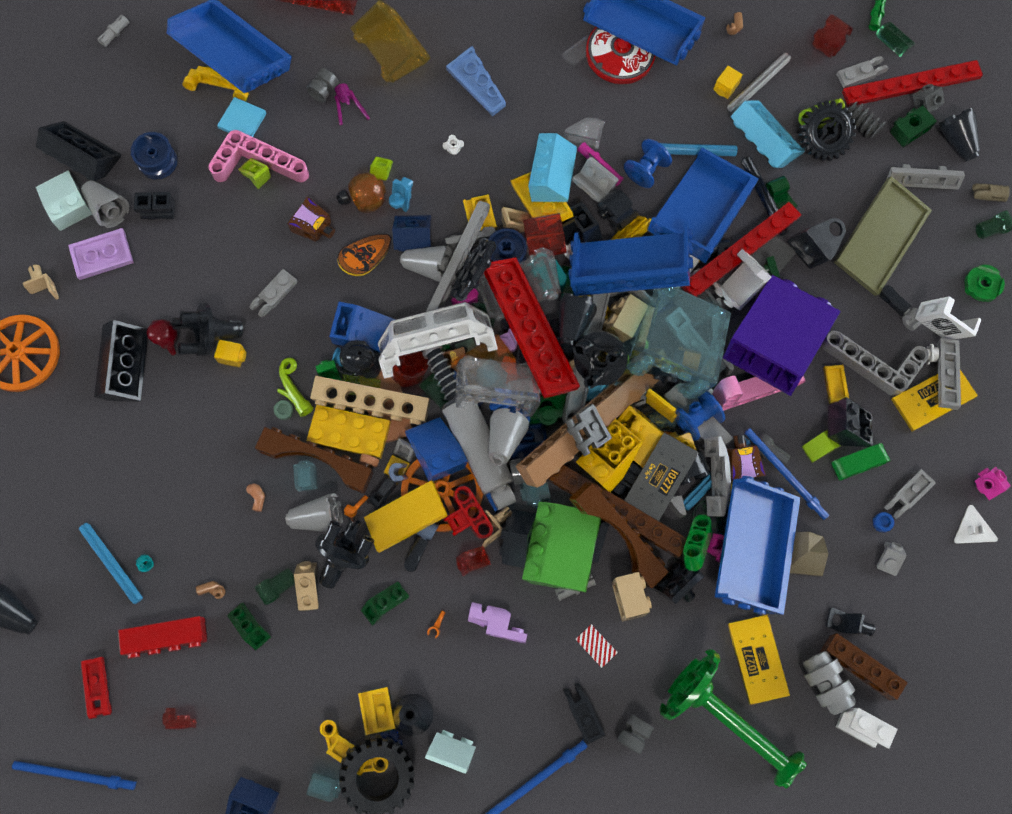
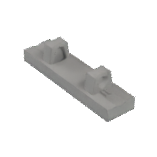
(927, 178)
(949, 374)

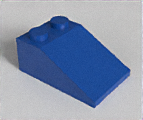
(436, 449)

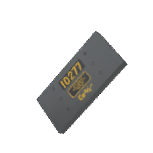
(661, 476)

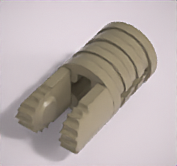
(991, 192)

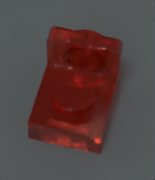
(472, 560)
(181, 722)

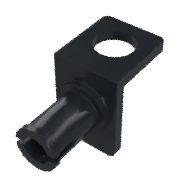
(850, 623)

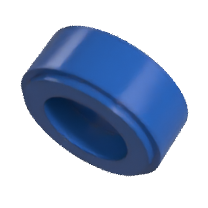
(883, 522)

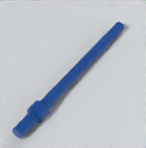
(811, 502)
(568, 756)
(112, 782)

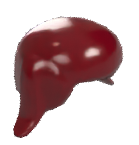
(162, 334)

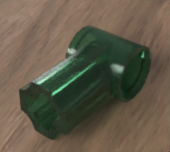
(1000, 223)
(270, 589)

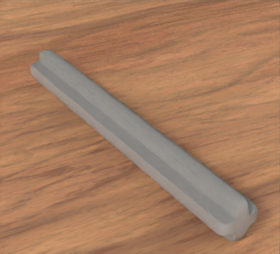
(759, 82)

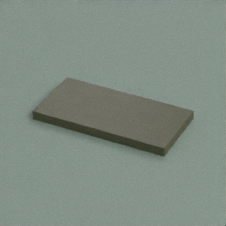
(882, 236)

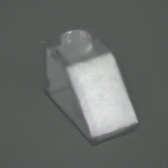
(586, 130)

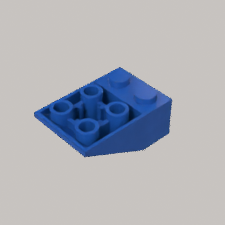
(358, 323)

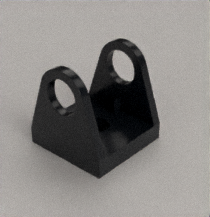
(817, 244)

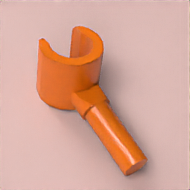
(351, 511)
(437, 624)

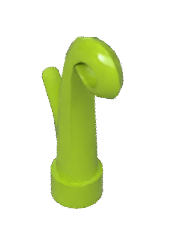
(292, 393)

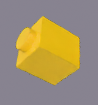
(727, 82)
(230, 353)

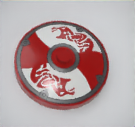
(616, 58)

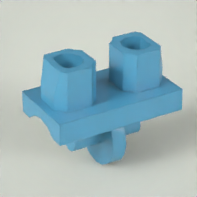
(401, 194)

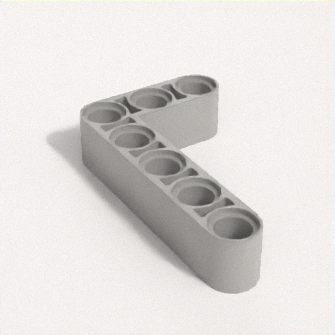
(875, 364)

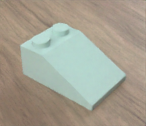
(63, 200)
(451, 752)

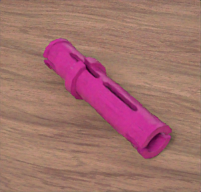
(584, 149)

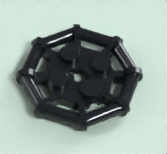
(473, 269)

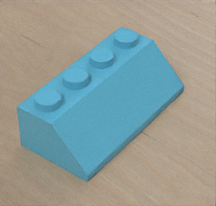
(766, 134)
(552, 169)

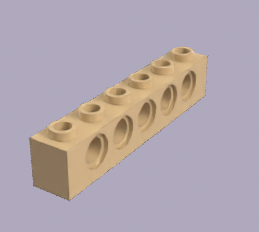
(323, 385)

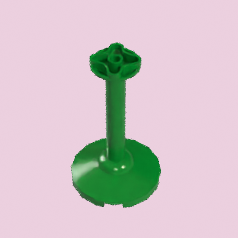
(695, 689)

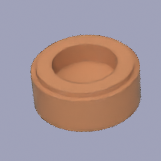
(372, 461)

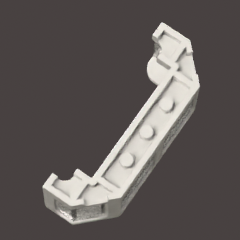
(433, 330)

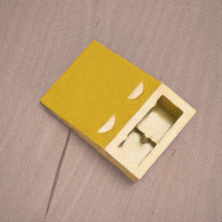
(643, 429)
(613, 458)

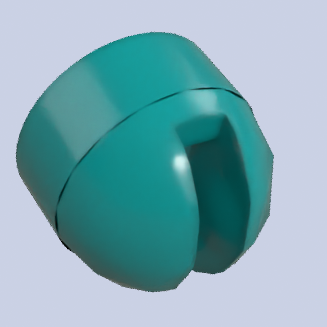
(142, 567)

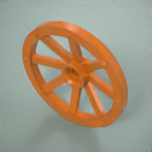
(23, 351)
(448, 490)

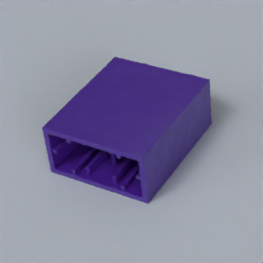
(781, 334)

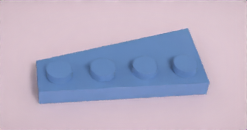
(476, 80)

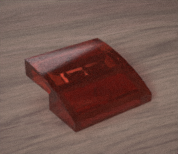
(546, 233)

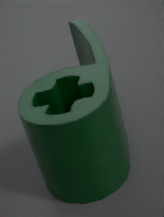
(779, 191)

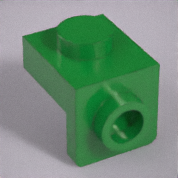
(328, 370)

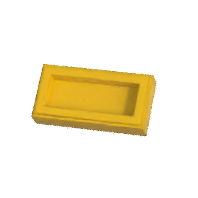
(835, 383)

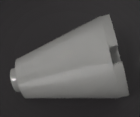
(104, 204)
(427, 261)
(505, 434)
(315, 514)

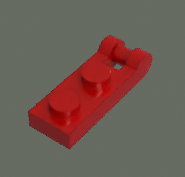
(95, 687)

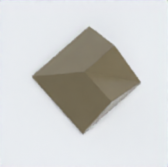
(809, 554)

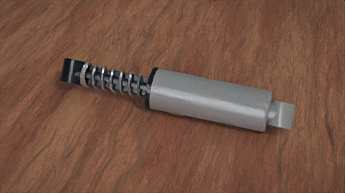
(471, 433)

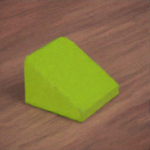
(381, 168)

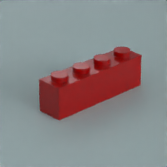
(162, 636)

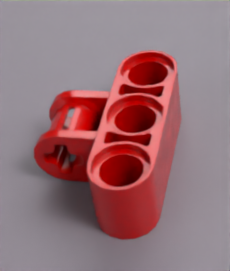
(463, 519)

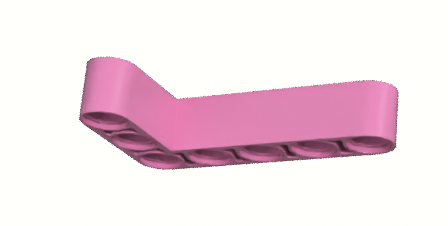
(261, 150)
(734, 393)

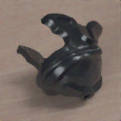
(363, 365)

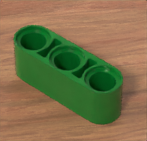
(860, 461)
(697, 542)

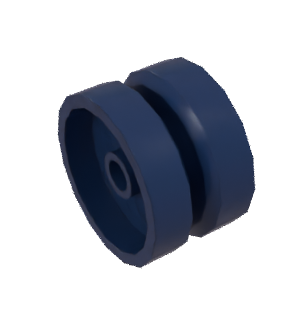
(154, 155)
(509, 245)

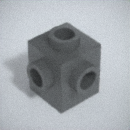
(930, 97)

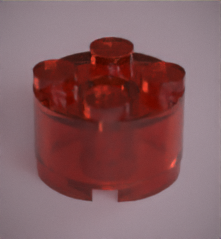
(832, 36)
(410, 375)

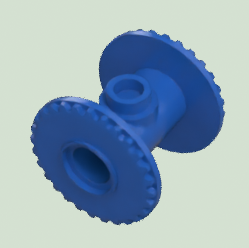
(642, 171)
(698, 413)

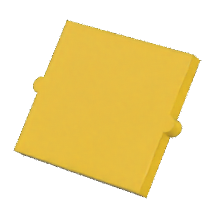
(661, 405)

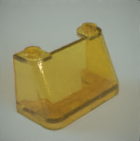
(390, 41)

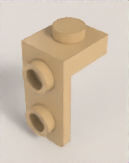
(306, 585)

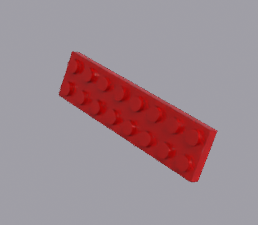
(531, 328)

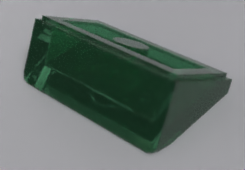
(894, 38)

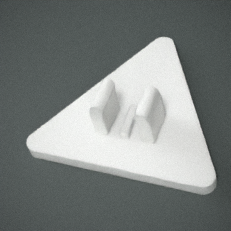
(974, 528)

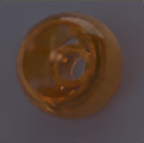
(367, 192)

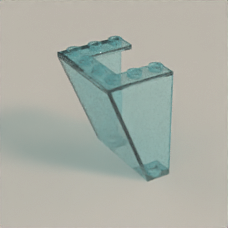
(681, 338)

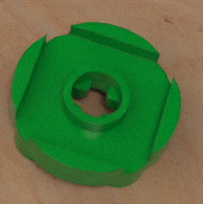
(977, 290)

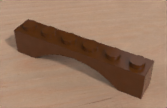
(278, 445)
(591, 502)

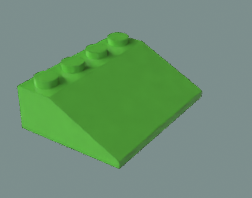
(561, 547)

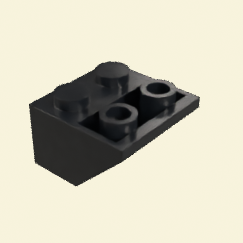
(849, 424)

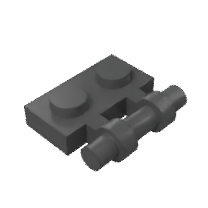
(592, 425)

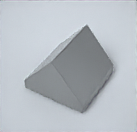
(404, 450)

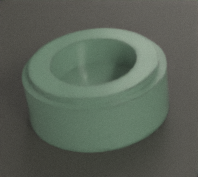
(283, 410)

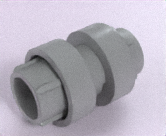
(835, 697)

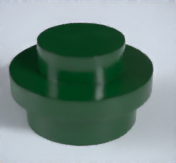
(547, 415)

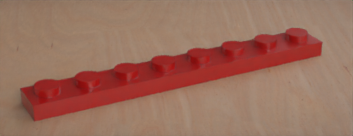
(912, 83)
(750, 243)

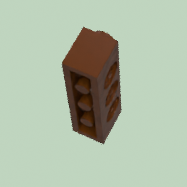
(864, 667)

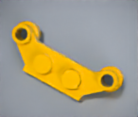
(209, 76)
(339, 745)

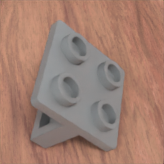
(595, 179)

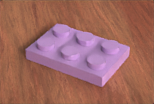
(100, 254)

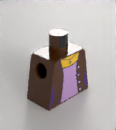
(311, 221)
(744, 459)

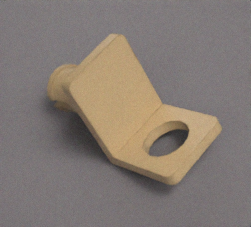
(40, 282)
(496, 521)

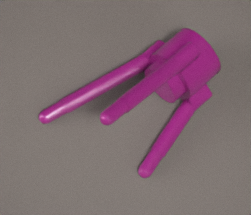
(344, 95)

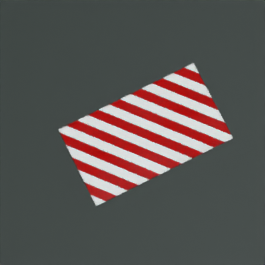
(596, 646)

